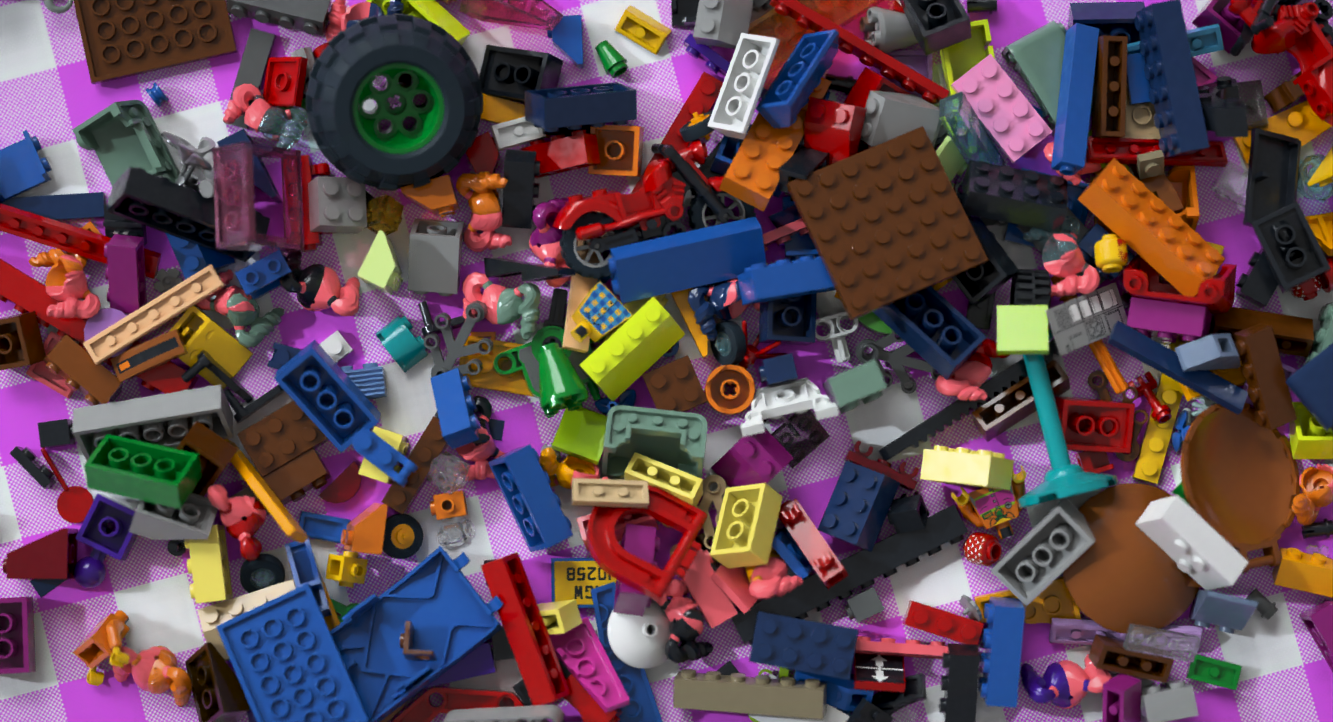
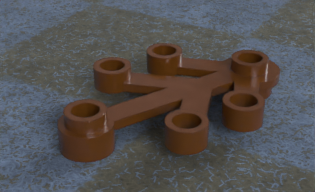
(1137, 425)

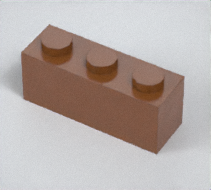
(81, 372)

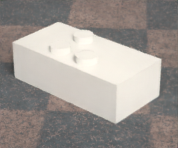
(1192, 543)

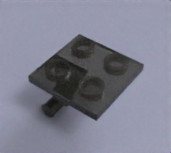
(800, 435)

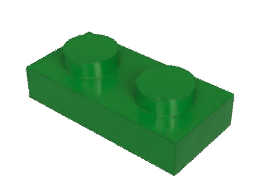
(1214, 672)

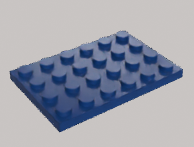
(291, 662)

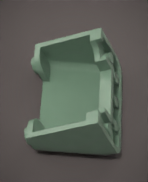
(1039, 63)
(125, 138)
(656, 433)

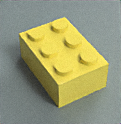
(967, 467)
(746, 525)
(209, 567)

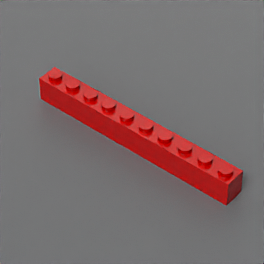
(32, 296)

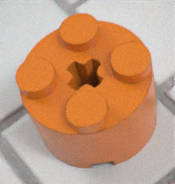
(729, 375)

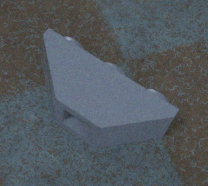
(1209, 353)

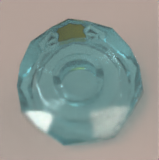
(1306, 170)

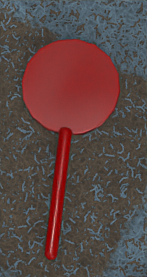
(73, 501)

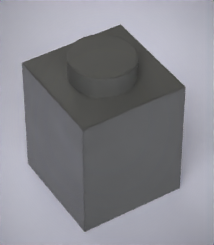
(863, 605)

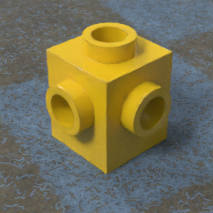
(346, 569)

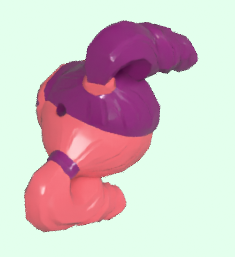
(546, 239)

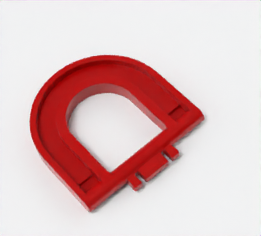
(630, 568)

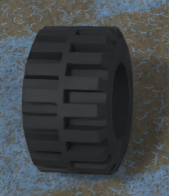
(1031, 288)

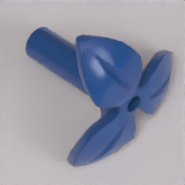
(627, 398)
(1180, 425)

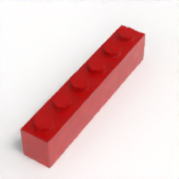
(526, 630)

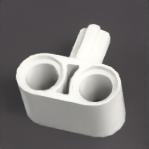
(837, 335)

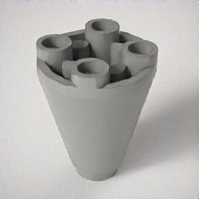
(887, 29)

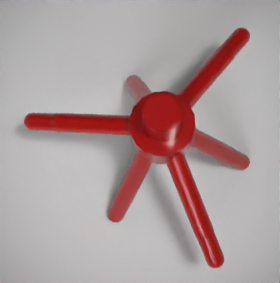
(753, 353)

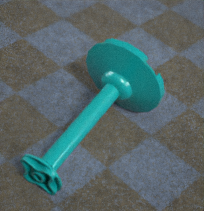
(1063, 478)

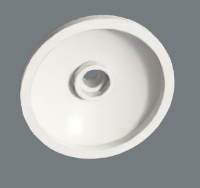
(631, 641)

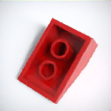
(833, 128)
(1096, 424)

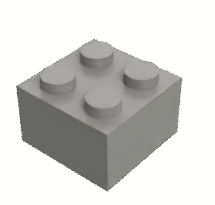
(337, 205)
(1168, 702)

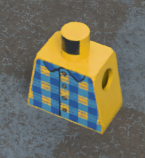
(598, 314)

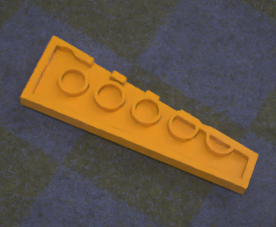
(1294, 122)

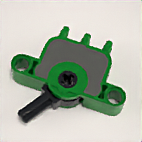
(526, 357)

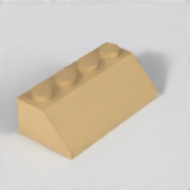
(226, 610)

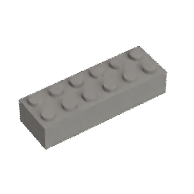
(154, 419)

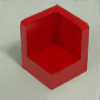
(1094, 461)

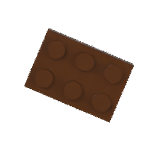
(280, 438)
(213, 454)

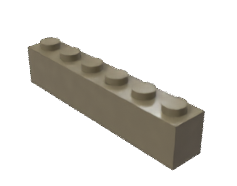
(750, 694)

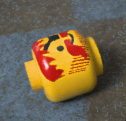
(1111, 253)

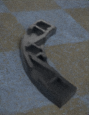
(893, 701)

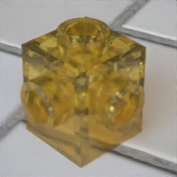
(384, 214)

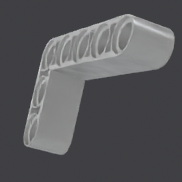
(535, 713)

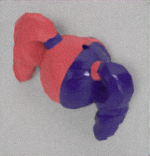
(1064, 682)

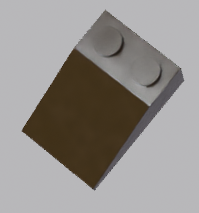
(215, 687)

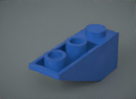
(839, 691)

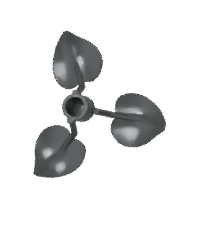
(187, 157)

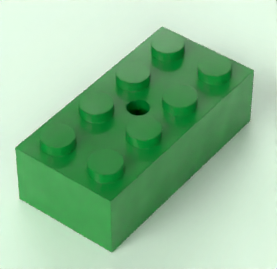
(143, 471)

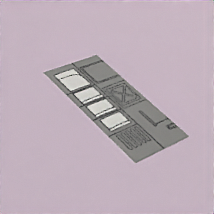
(1086, 318)

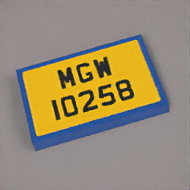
(575, 578)

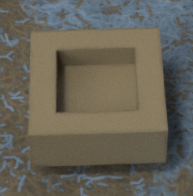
(1150, 164)

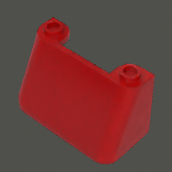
(1214, 293)

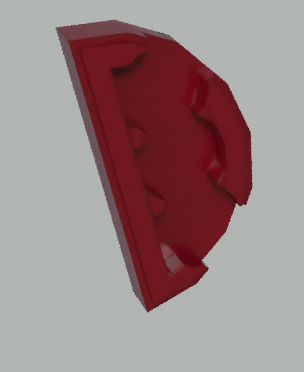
(344, 486)

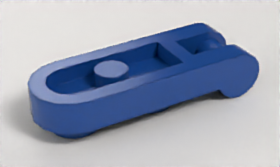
(383, 455)

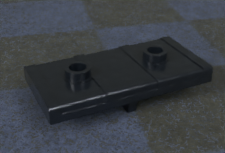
(1271, 174)

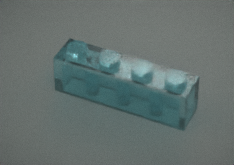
(967, 130)

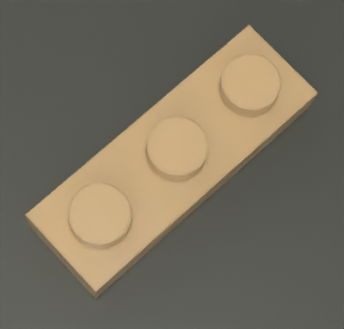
(610, 493)

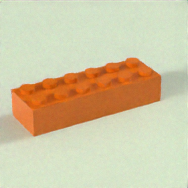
(764, 150)
(1151, 228)

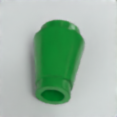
(611, 59)

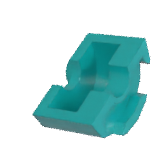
(402, 343)

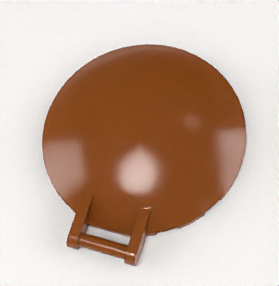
(1240, 480)
(1124, 571)

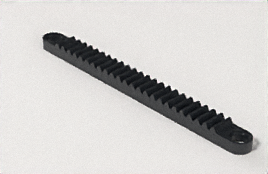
(953, 411)

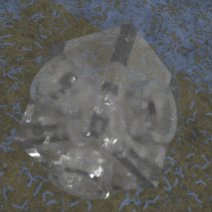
(448, 473)

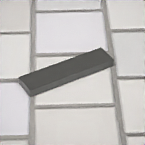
(253, 64)

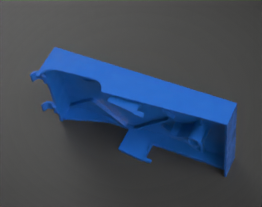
(445, 618)

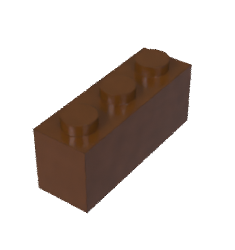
(1110, 655)

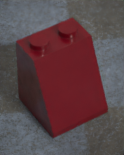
(45, 558)

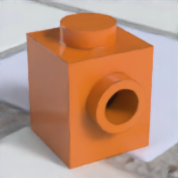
(449, 506)

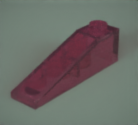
(513, 12)

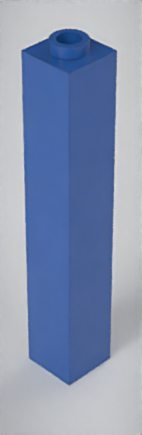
(1075, 99)

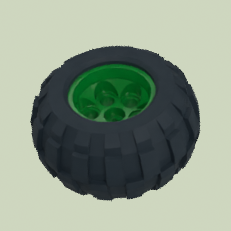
(389, 48)

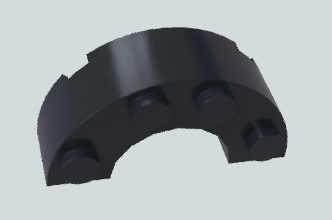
(1223, 108)

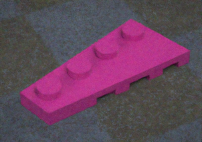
(590, 665)

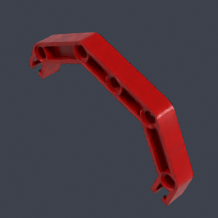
(453, 699)

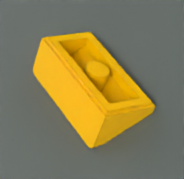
(643, 29)

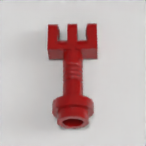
(1161, 412)

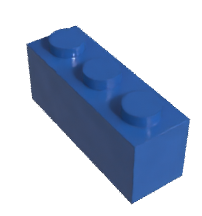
(455, 408)

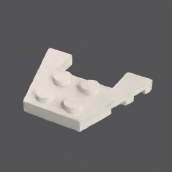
(783, 399)

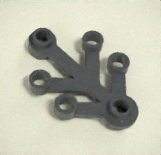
(456, 346)
(896, 358)

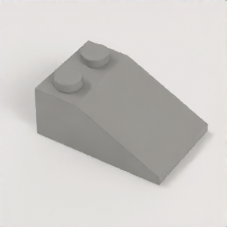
(169, 523)

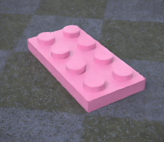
(1002, 108)

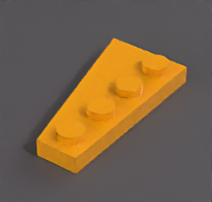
(1050, 603)

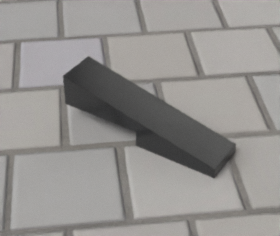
(529, 271)

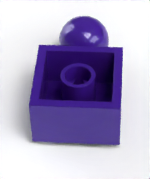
(90, 570)

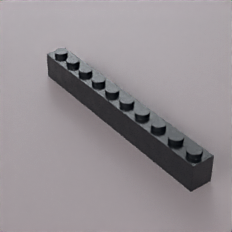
(862, 570)

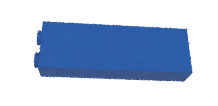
(686, 259)

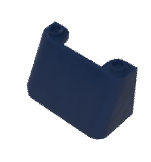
(1315, 387)

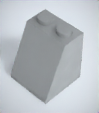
(896, 114)
(435, 256)

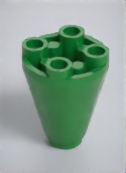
(559, 381)

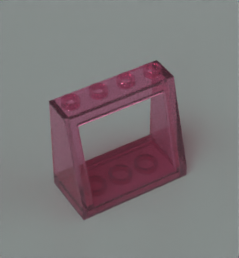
(236, 198)

